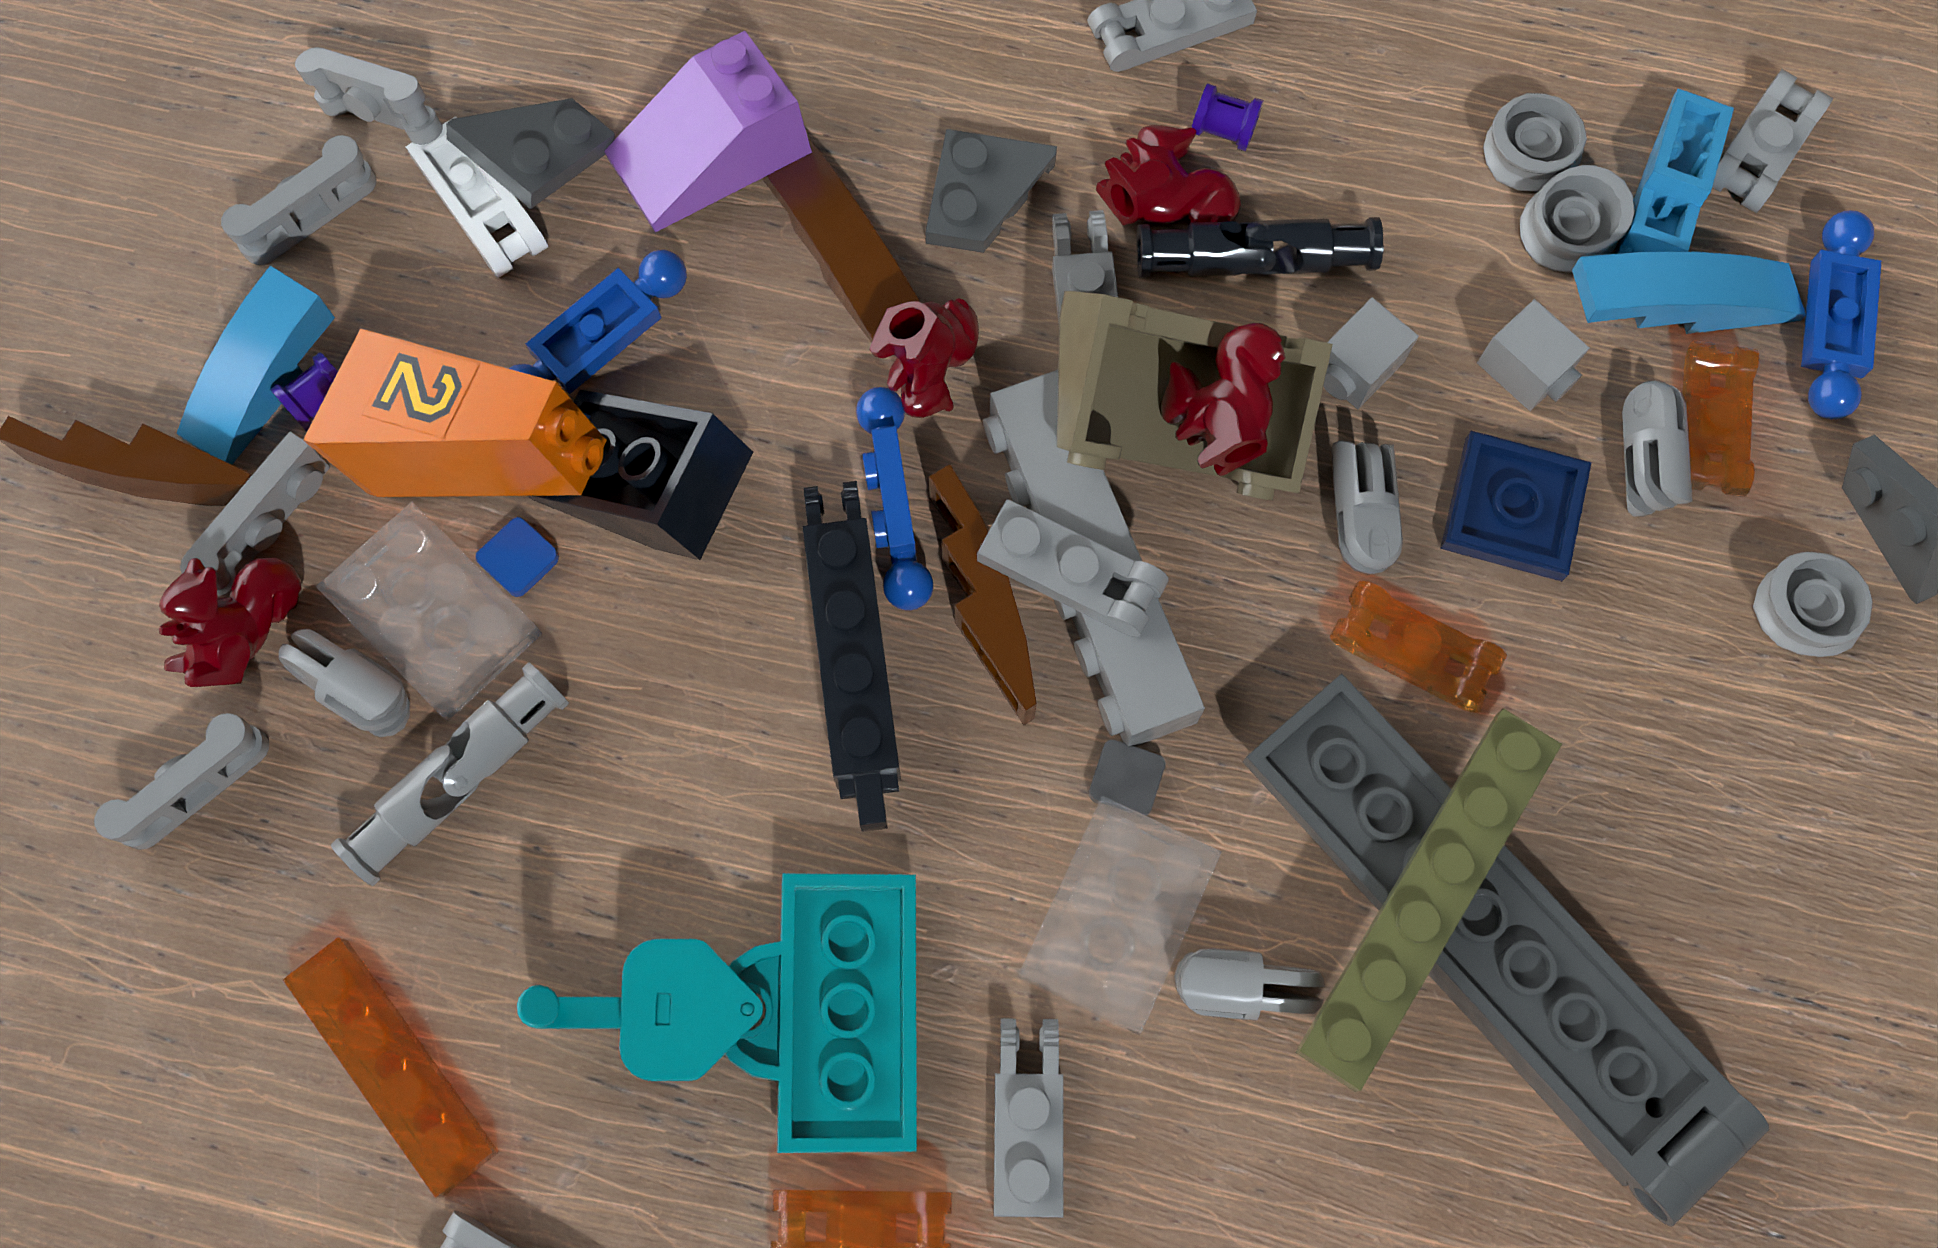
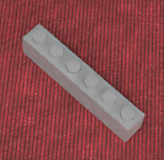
(1143, 676)

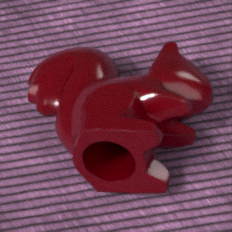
(1158, 189)
(926, 343)
(1233, 409)
(229, 630)

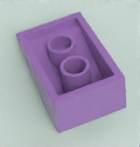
(709, 133)

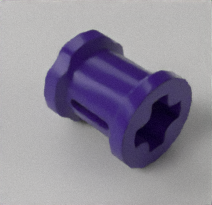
(1227, 116)
(307, 391)

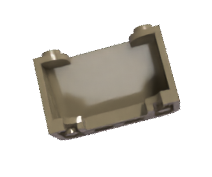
(1118, 370)

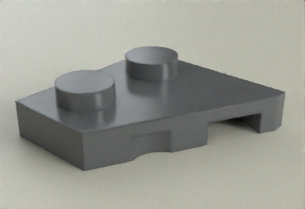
(532, 146)
(981, 186)
(1898, 513)

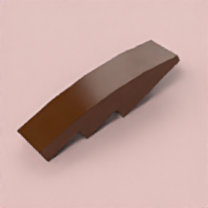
(840, 239)
(147, 467)
(989, 612)

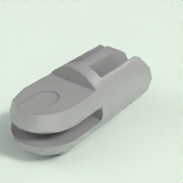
(1656, 449)
(1367, 505)
(348, 683)
(1232, 985)

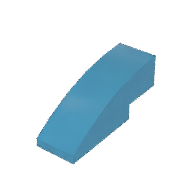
(252, 355)

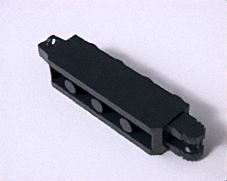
(851, 656)

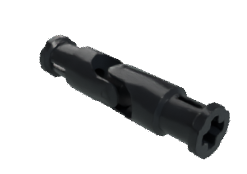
(1248, 247)

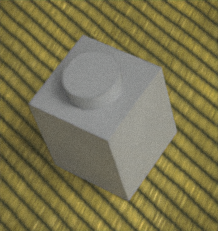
(1367, 353)
(1534, 356)

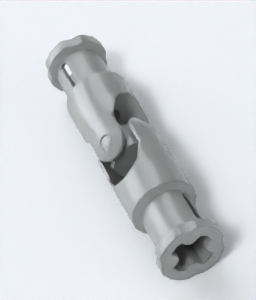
(471, 754)

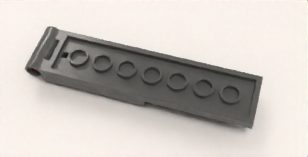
(1518, 963)

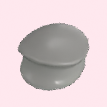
(1534, 141)
(1576, 216)
(1813, 604)

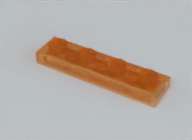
(390, 1067)

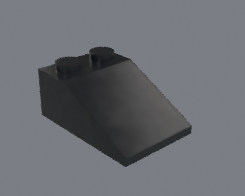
(660, 473)

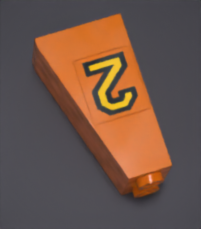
(450, 426)

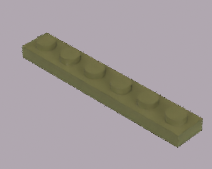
(1428, 901)

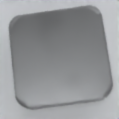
(1127, 776)

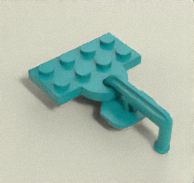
(833, 1022)

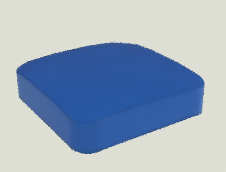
(517, 557)

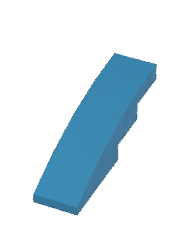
(1677, 175)
(1688, 288)

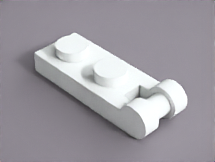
(478, 203)

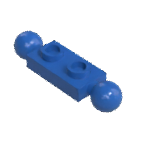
(1841, 315)
(604, 321)
(906, 582)

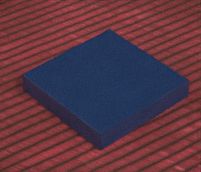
(1516, 506)

